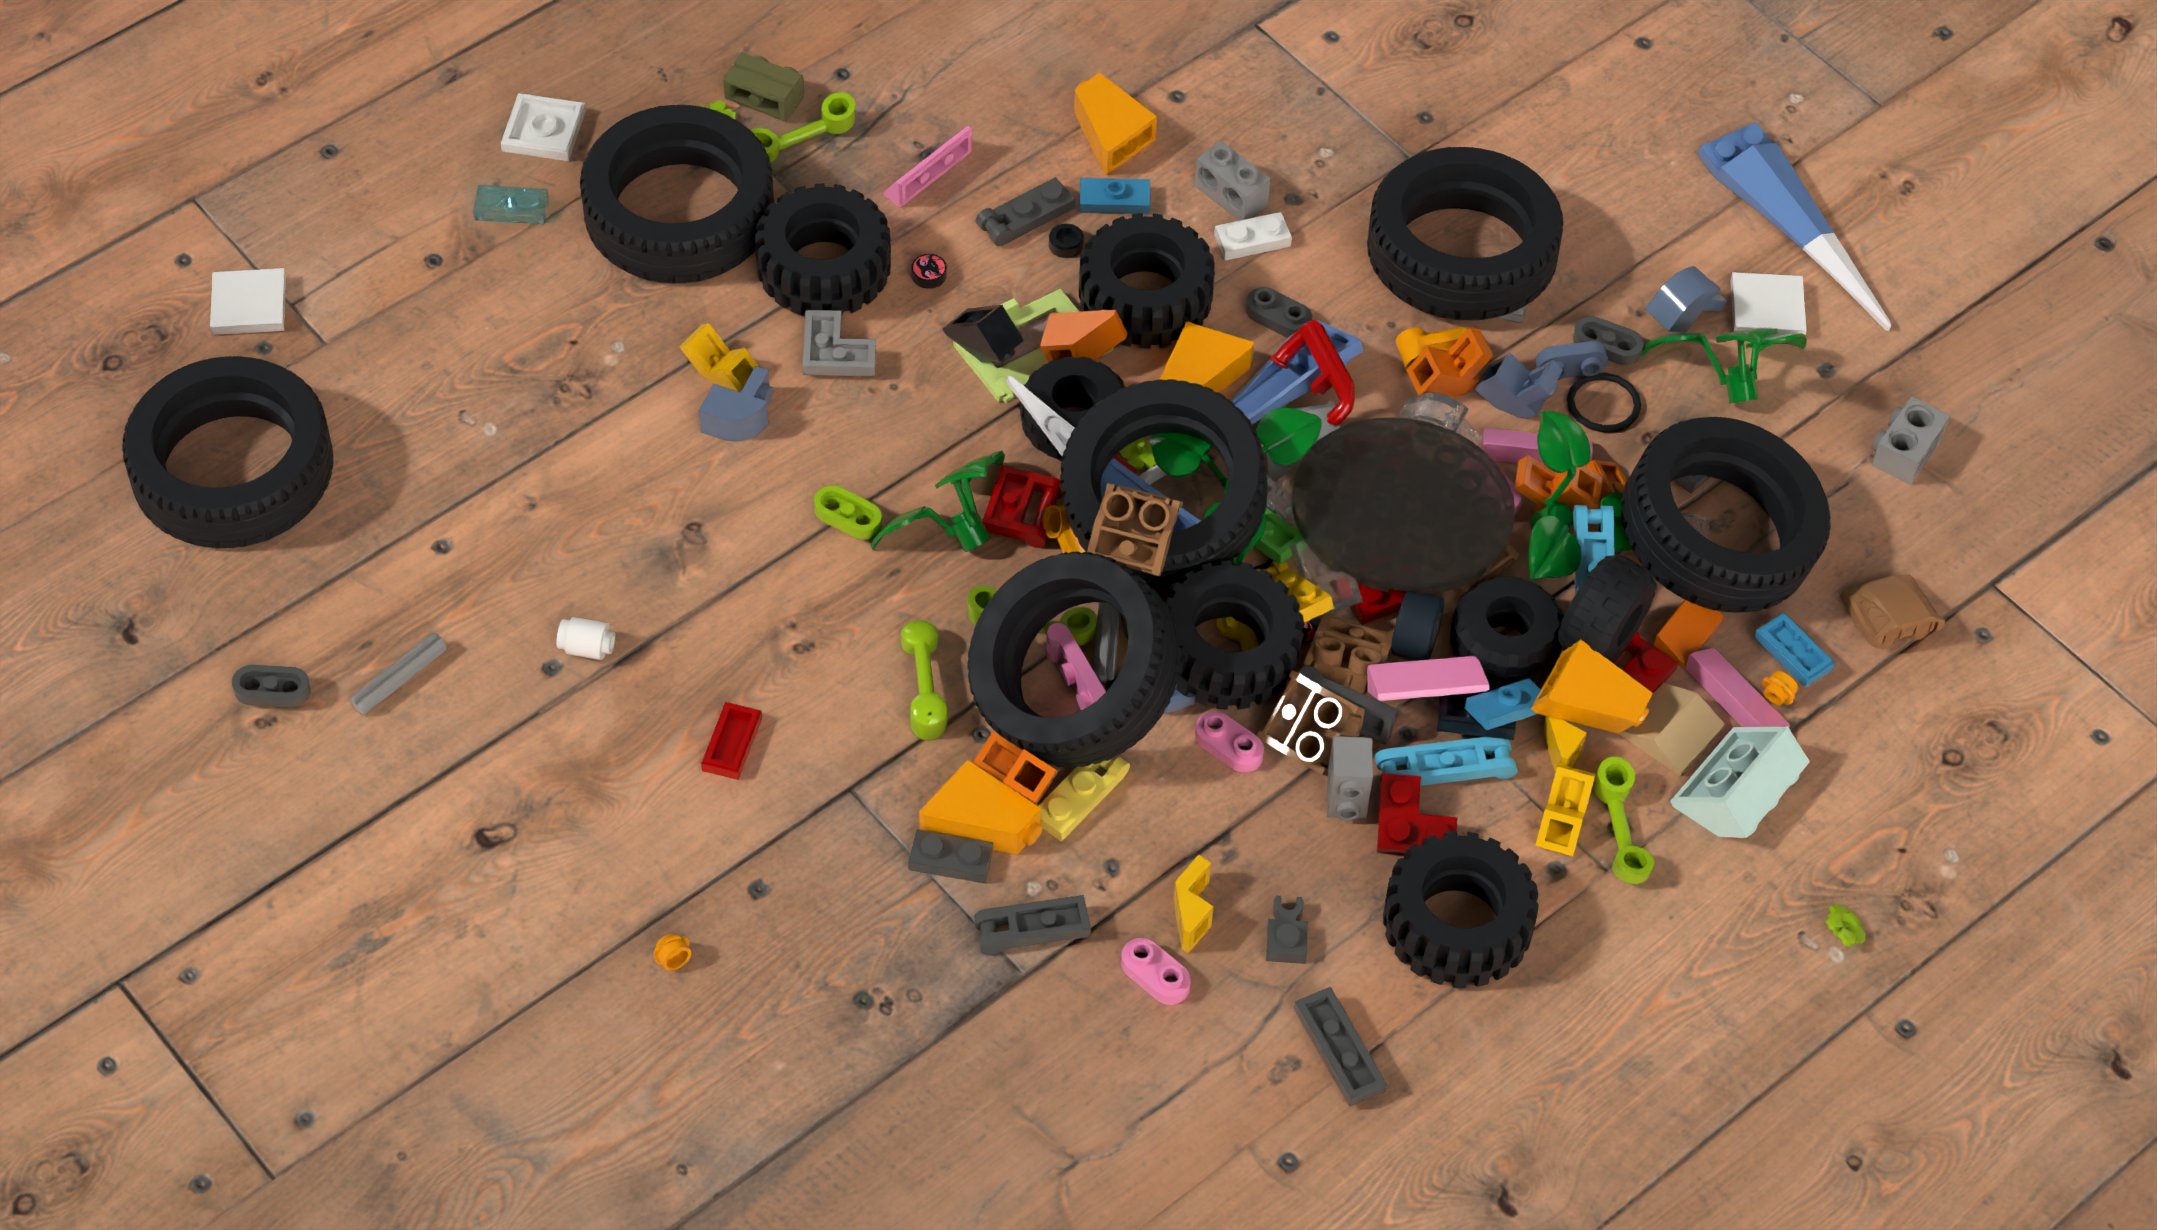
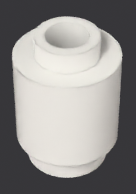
(585, 638)

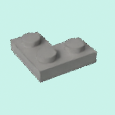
(829, 354)

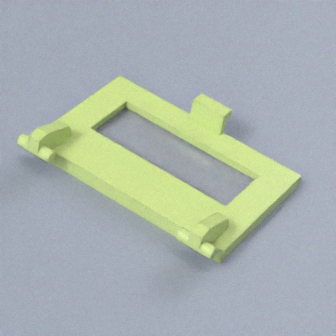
(1029, 357)

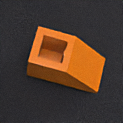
(1082, 334)

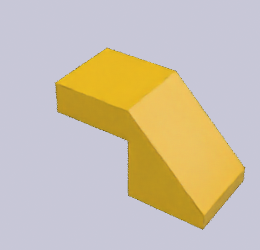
(716, 361)
(1563, 741)
(1565, 810)
(1192, 912)

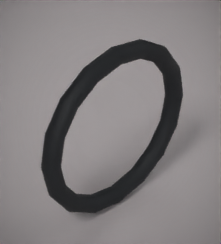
(1599, 427)

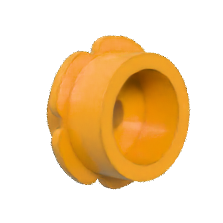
(1780, 688)
(672, 952)

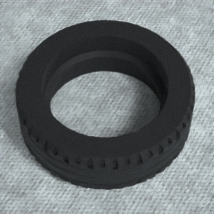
(666, 138)
(1453, 284)
(216, 391)
(1170, 408)
(1756, 464)
(1019, 614)

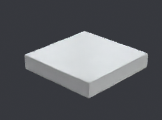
(543, 127)
(248, 301)
(1768, 302)

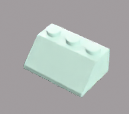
(1742, 780)

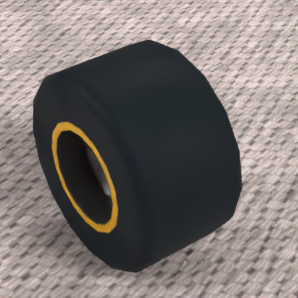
(1417, 626)

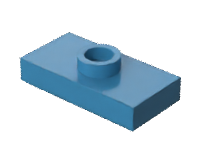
(1115, 195)
(1794, 649)
(1503, 704)

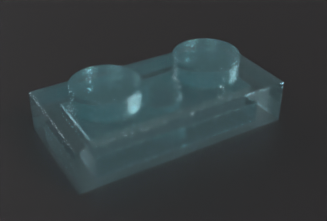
(511, 204)

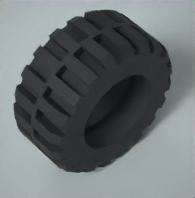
(816, 217)
(1155, 247)
(1248, 598)
(1469, 867)

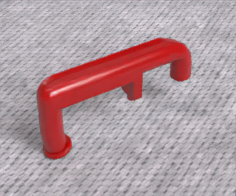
(1330, 363)

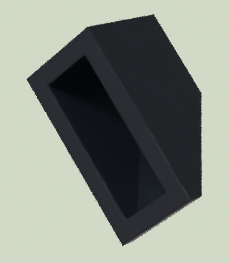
(985, 333)

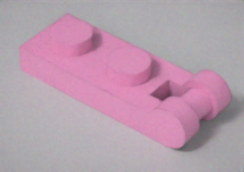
(1073, 665)

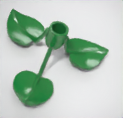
(1741, 378)
(1283, 432)
(967, 523)
(1551, 548)

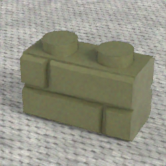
(764, 86)

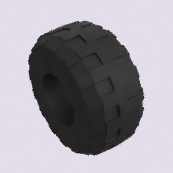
(1067, 384)
(1514, 605)
(1609, 606)

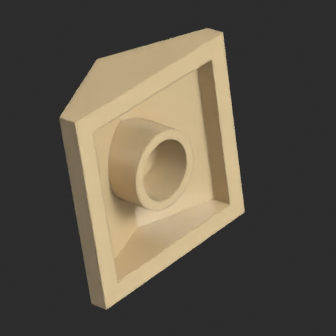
(1676, 728)

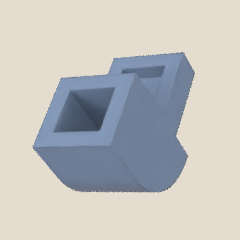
(1684, 298)
(1515, 388)
(737, 414)

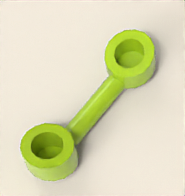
(837, 118)
(1079, 620)
(928, 708)
(1612, 787)

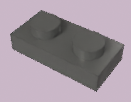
(950, 856)

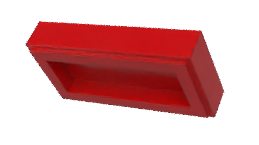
(731, 740)

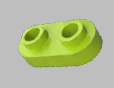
(850, 512)

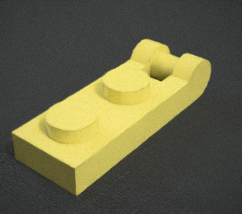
(1079, 796)

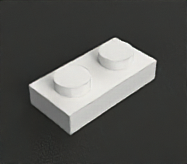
(1252, 236)

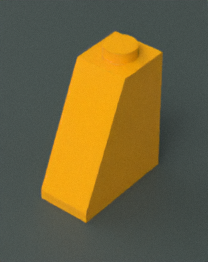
(1112, 121)
(1208, 358)
(1592, 692)
(982, 809)

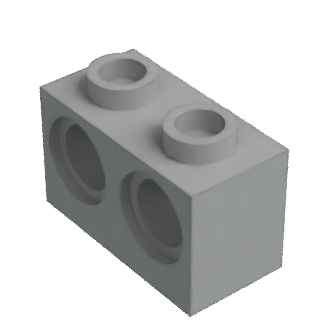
(1232, 182)
(1909, 440)
(1349, 778)

